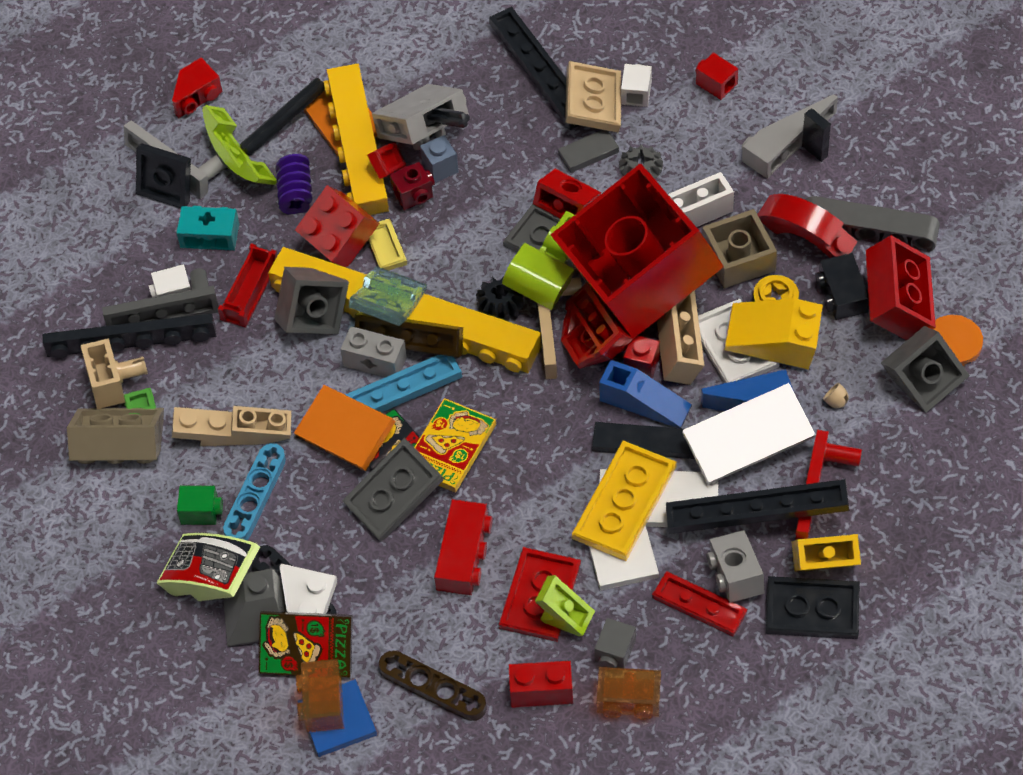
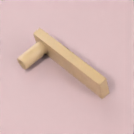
(547, 332)

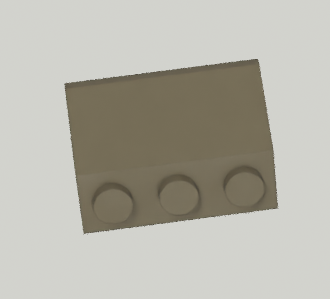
(115, 435)

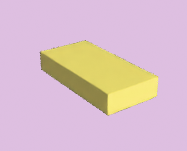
(387, 246)

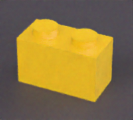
(826, 552)

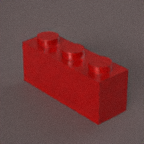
(462, 547)

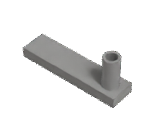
(199, 177)

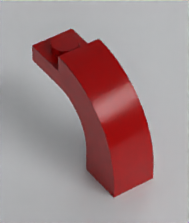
(803, 218)

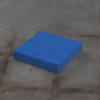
(357, 723)

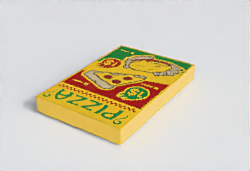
(454, 441)

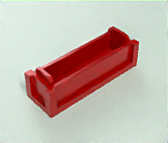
(248, 287)

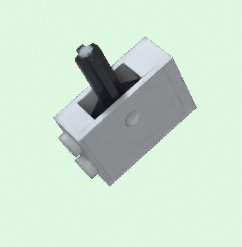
(422, 114)

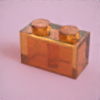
(628, 692)
(321, 695)

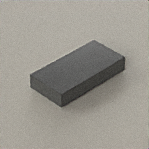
(588, 150)

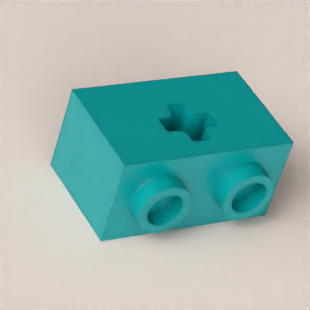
(208, 228)

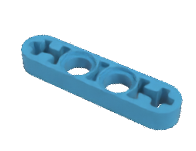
(251, 493)

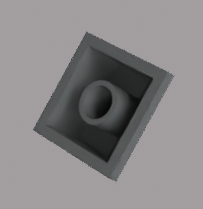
(310, 301)
(925, 368)

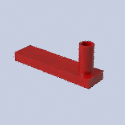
(829, 452)

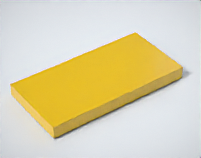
(624, 500)

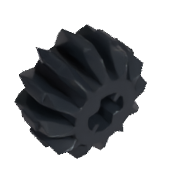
(499, 300)

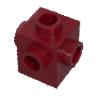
(412, 185)

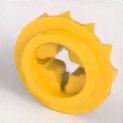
(779, 283)

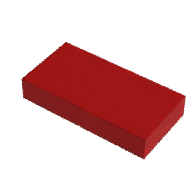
(386, 160)

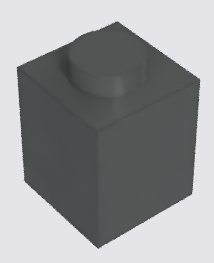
(615, 644)

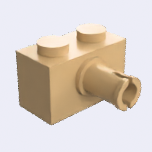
(107, 374)

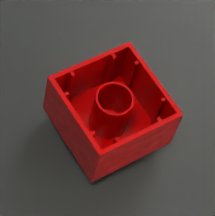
(637, 250)

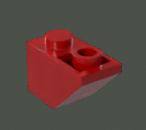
(195, 86)

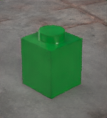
(199, 505)

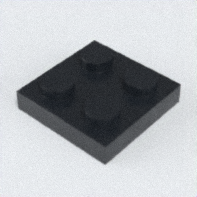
(163, 175)

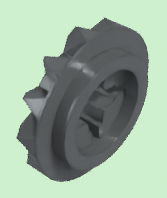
(652, 160)

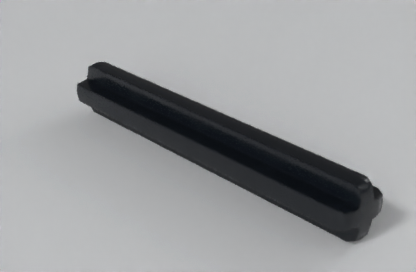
(282, 116)

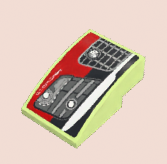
(207, 566)

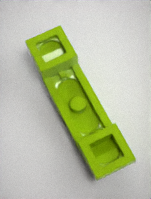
(220, 130)

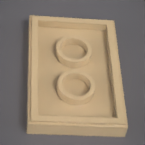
(593, 96)

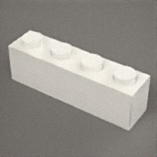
(705, 199)

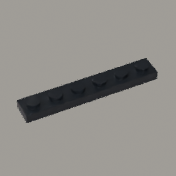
(532, 59)
(129, 335)
(757, 506)

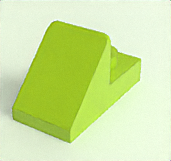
(563, 607)

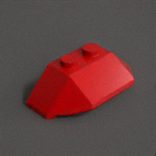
(591, 329)

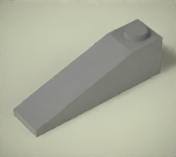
(780, 140)

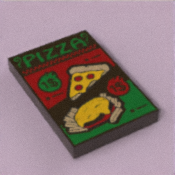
(296, 638)

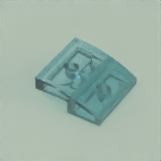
(388, 296)

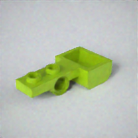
(542, 272)

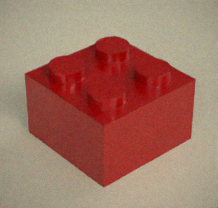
(337, 226)

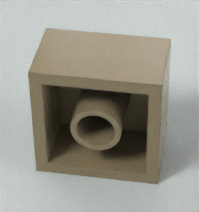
(741, 247)

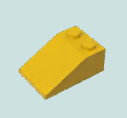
(775, 330)

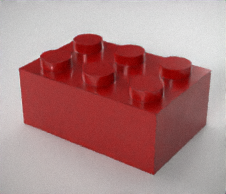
(899, 287)

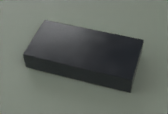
(816, 134)

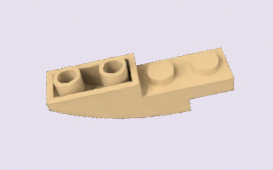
(227, 428)

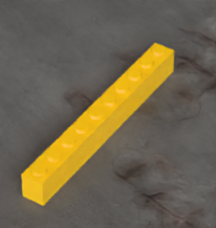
(482, 334)

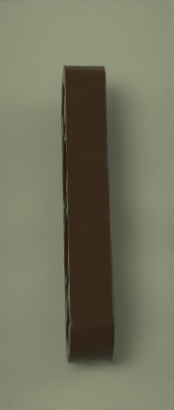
(435, 682)

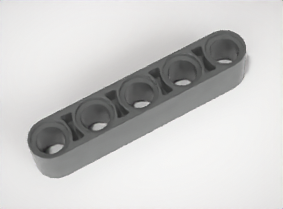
(880, 222)

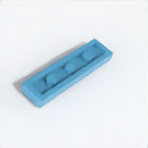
(408, 383)

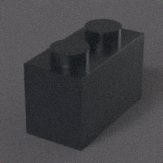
(843, 286)

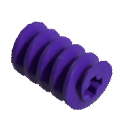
(293, 184)

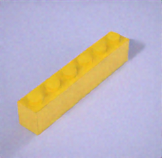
(356, 137)

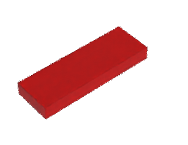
(699, 603)

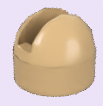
(836, 396)

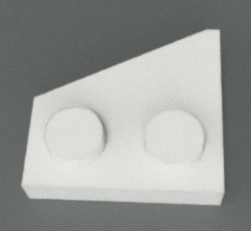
(306, 589)

